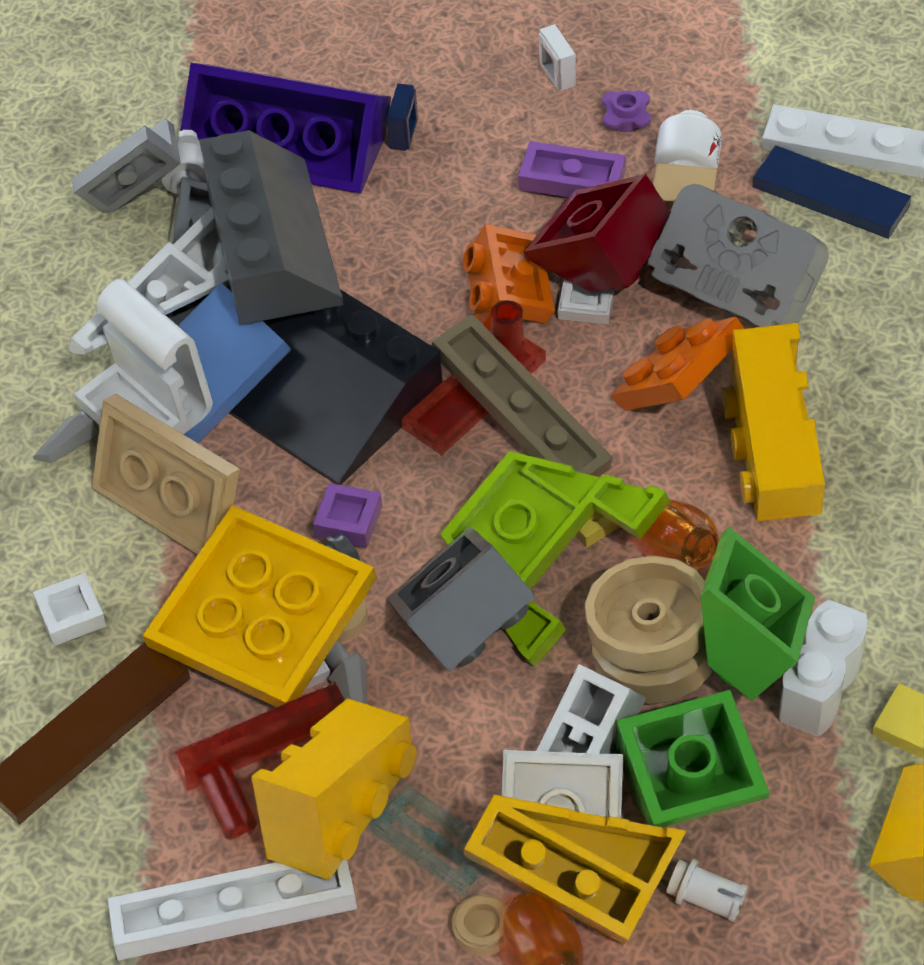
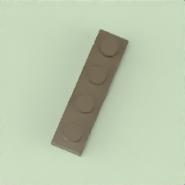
(518, 399)

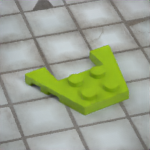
(531, 515)

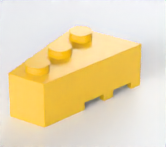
(773, 424)
(332, 786)
(579, 861)

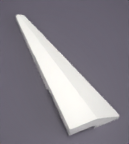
(170, 279)

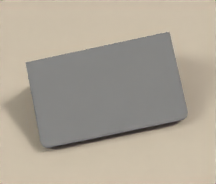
(129, 167)

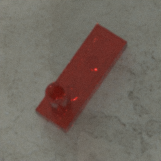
(450, 408)
(215, 758)

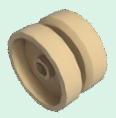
(649, 627)

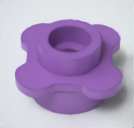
(626, 110)

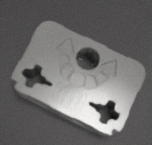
(731, 272)

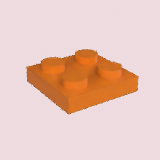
(676, 364)

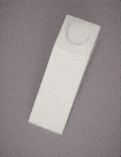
(590, 714)

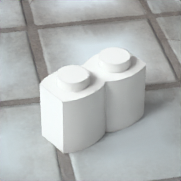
(824, 668)

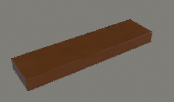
(87, 730)

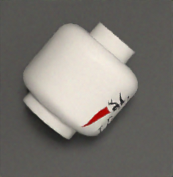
(689, 140)

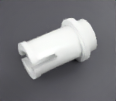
(706, 890)

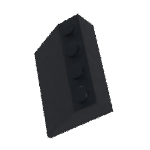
(340, 386)

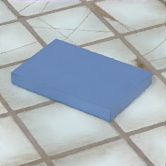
(230, 354)

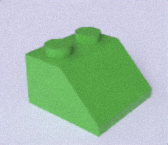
(751, 616)
(689, 760)

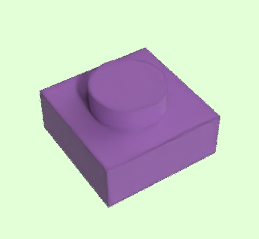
(348, 512)

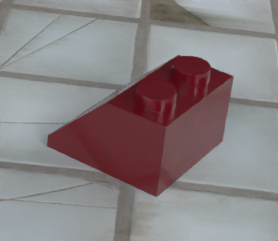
(602, 234)

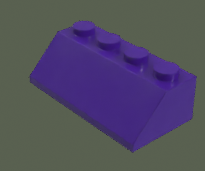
(324, 124)

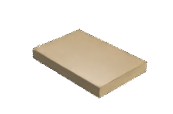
(161, 474)

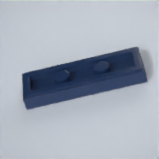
(832, 191)

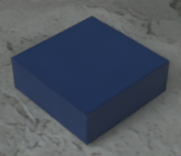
(402, 117)

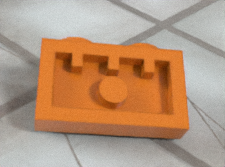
(503, 272)

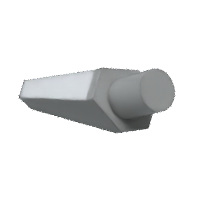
(69, 436)
(348, 673)

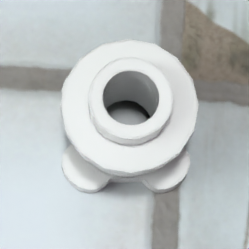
(191, 161)

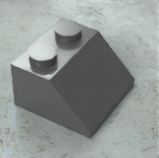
(462, 599)

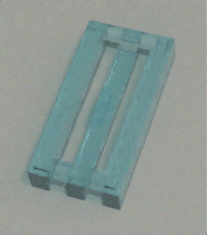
(419, 855)

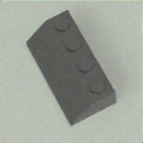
(268, 228)

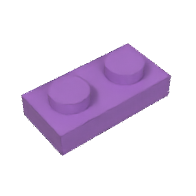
(565, 169)

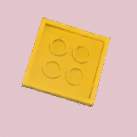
(260, 607)

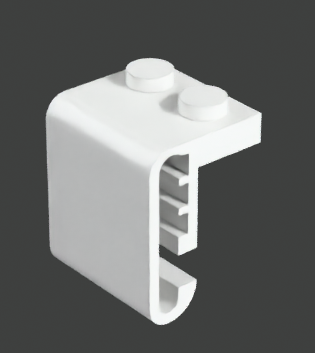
(153, 362)

